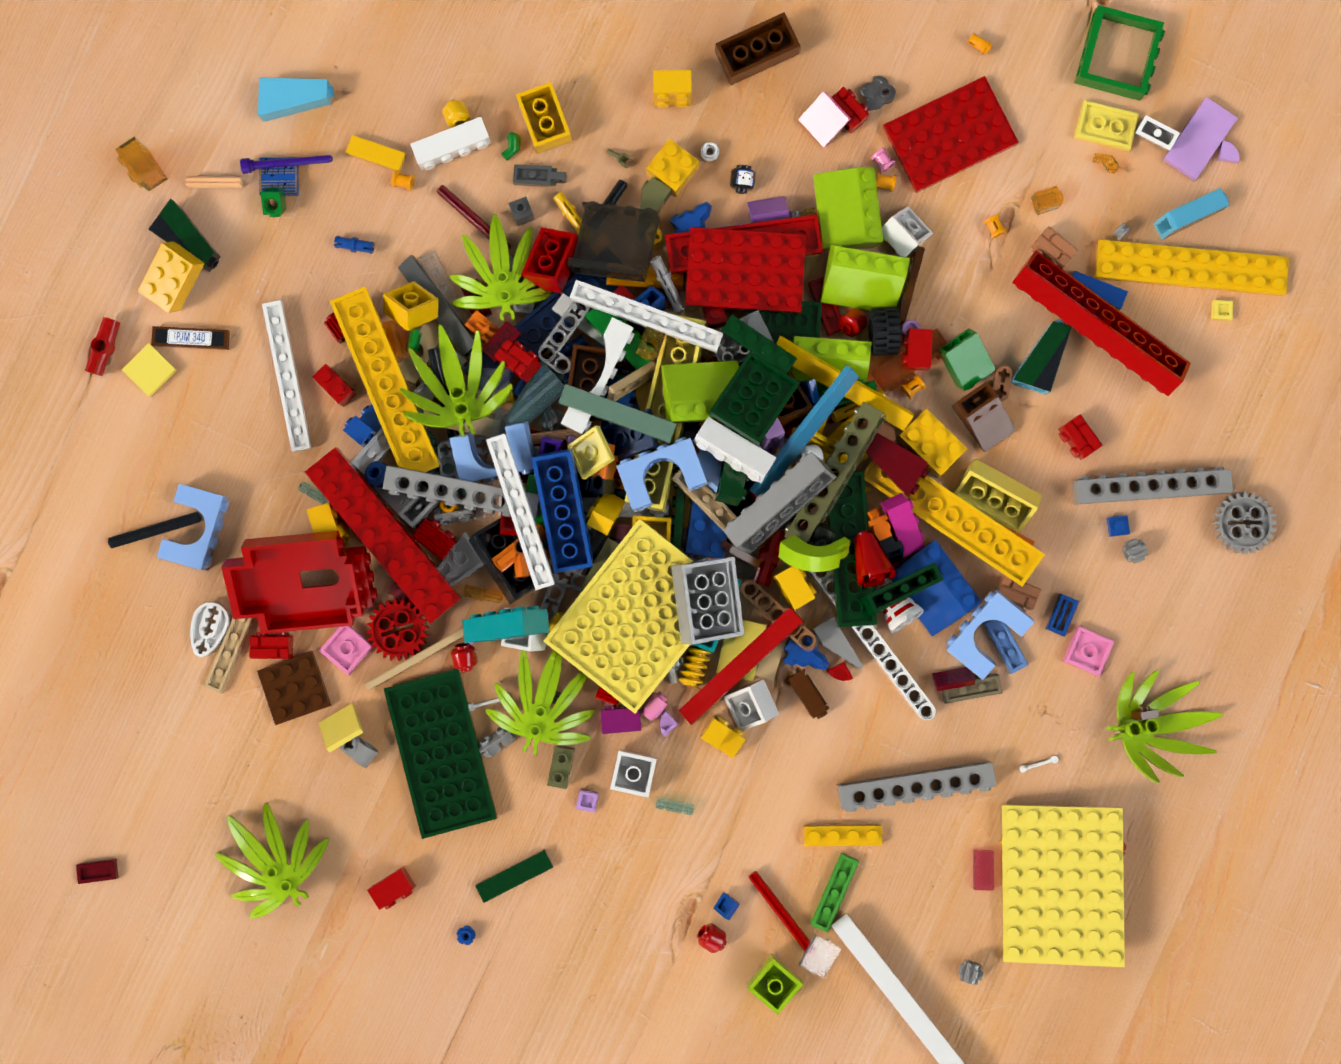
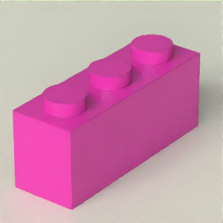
(903, 523)

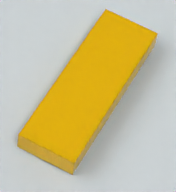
(375, 153)

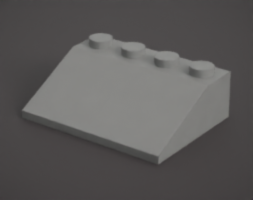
(707, 600)

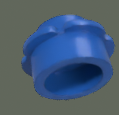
(466, 930)

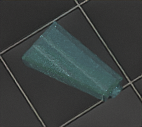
(535, 397)

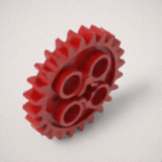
(392, 614)

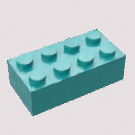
(505, 624)

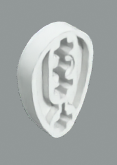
(199, 621)

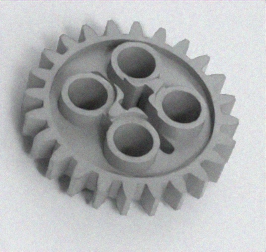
(1245, 540)

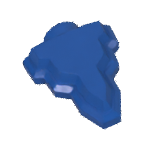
(694, 218)
(798, 656)

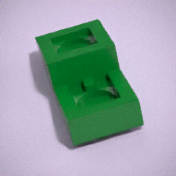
(413, 340)

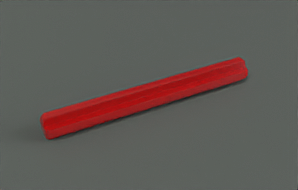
(780, 910)

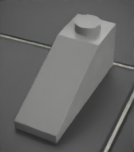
(835, 641)

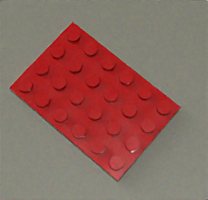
(950, 134)
(745, 270)

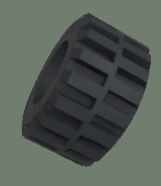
(884, 331)

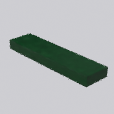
(514, 876)

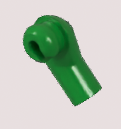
(513, 146)

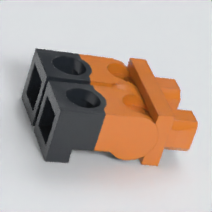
(601, 481)
(881, 530)

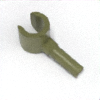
(621, 158)

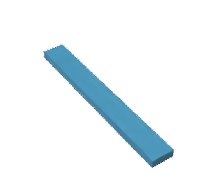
(807, 429)

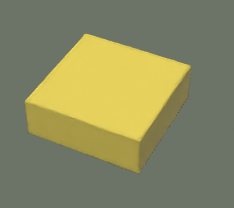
(1222, 310)

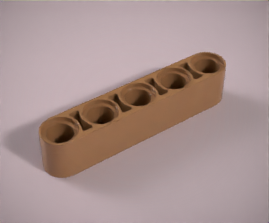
(774, 607)

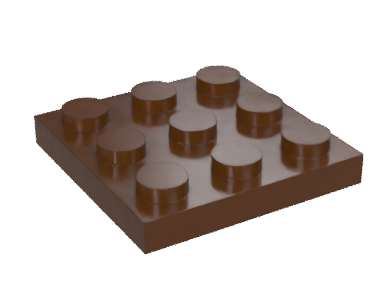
(294, 688)

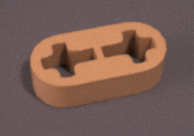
(996, 383)

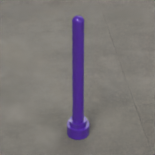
(248, 165)

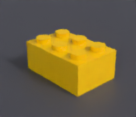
(544, 117)
(171, 277)
(932, 442)

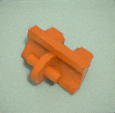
(483, 325)

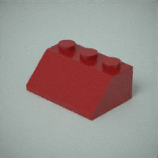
(549, 259)

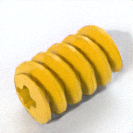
(694, 667)

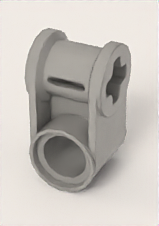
(360, 752)

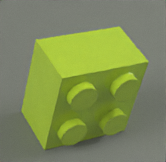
(774, 984)

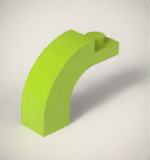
(813, 558)

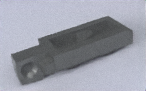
(537, 175)

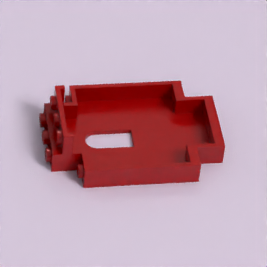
(270, 586)

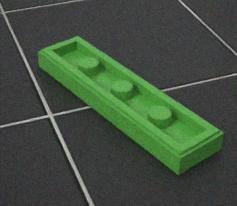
(834, 892)

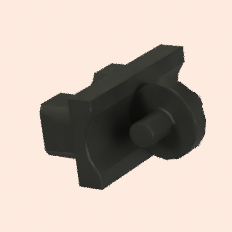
(823, 535)

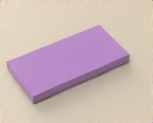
(1200, 139)

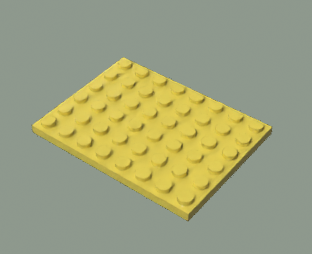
(626, 619)
(1063, 885)

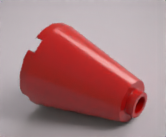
(871, 561)

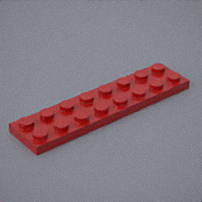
(678, 243)

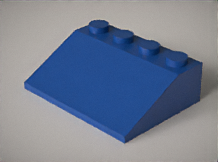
(945, 600)

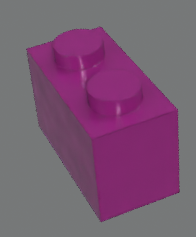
(619, 720)

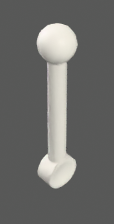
(472, 706)
(1053, 759)

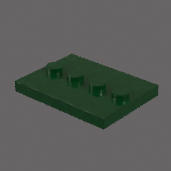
(793, 324)
(754, 398)

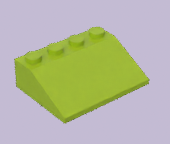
(848, 208)
(863, 278)
(836, 353)
(694, 389)

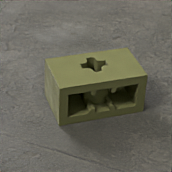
(561, 767)

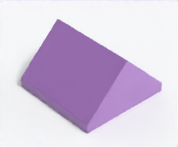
(768, 210)

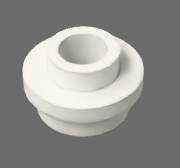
(710, 146)

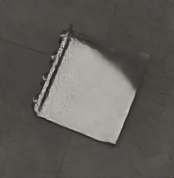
(615, 241)

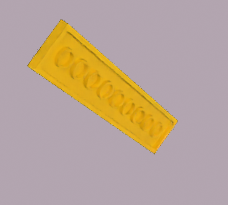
(1191, 267)
(383, 380)
(965, 526)

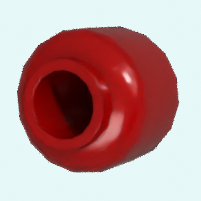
(853, 322)
(464, 657)
(712, 938)

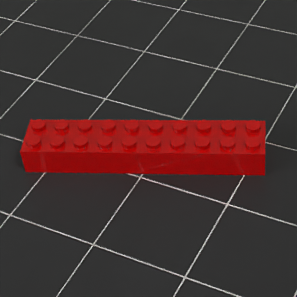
(1102, 323)
(383, 534)

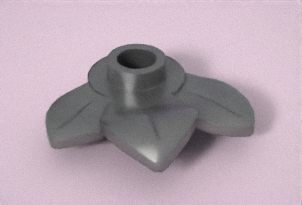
(874, 93)

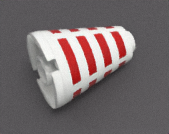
(901, 612)

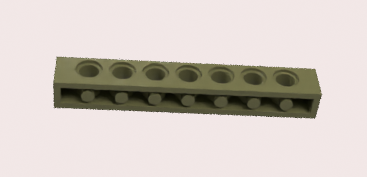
(845, 470)

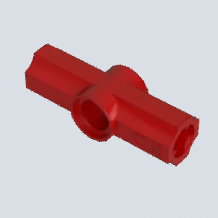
(106, 334)
(769, 560)

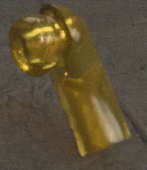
(1108, 162)

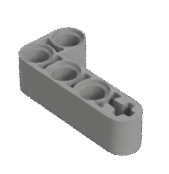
(567, 332)

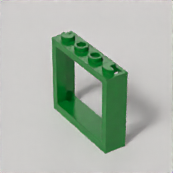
(1108, 85)

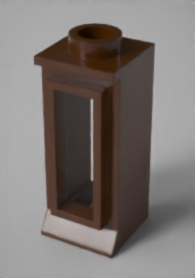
(808, 694)

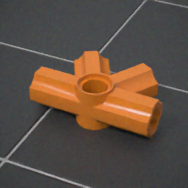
(512, 556)

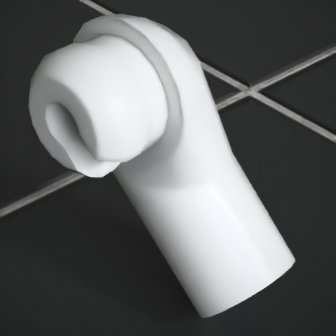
(672, 674)

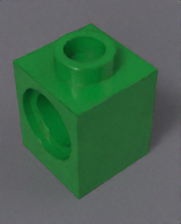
(276, 194)

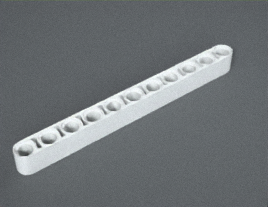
(882, 658)
(895, 991)

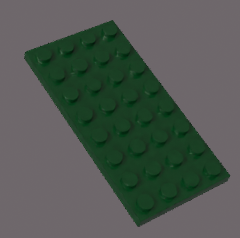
(440, 753)

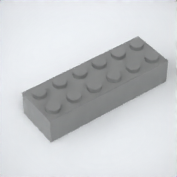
(779, 503)

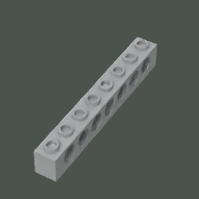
(393, 484)
(1220, 485)
(985, 781)

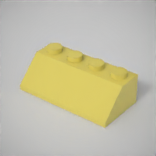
(998, 495)

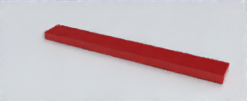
(741, 665)

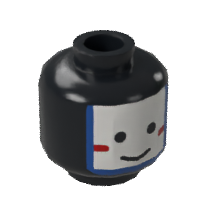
(742, 179)

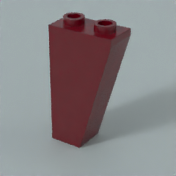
(898, 464)

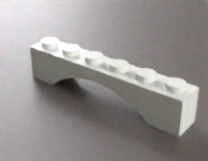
(615, 339)

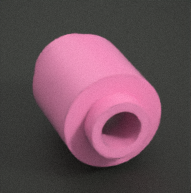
(654, 706)

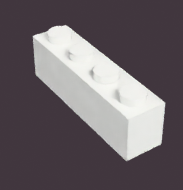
(450, 144)
(734, 450)

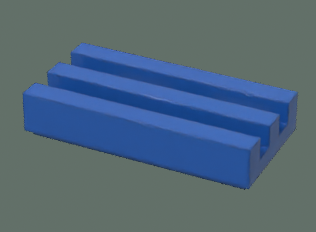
(1055, 611)

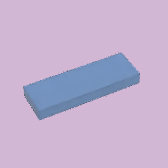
(1005, 645)

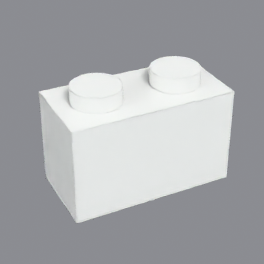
(1157, 133)

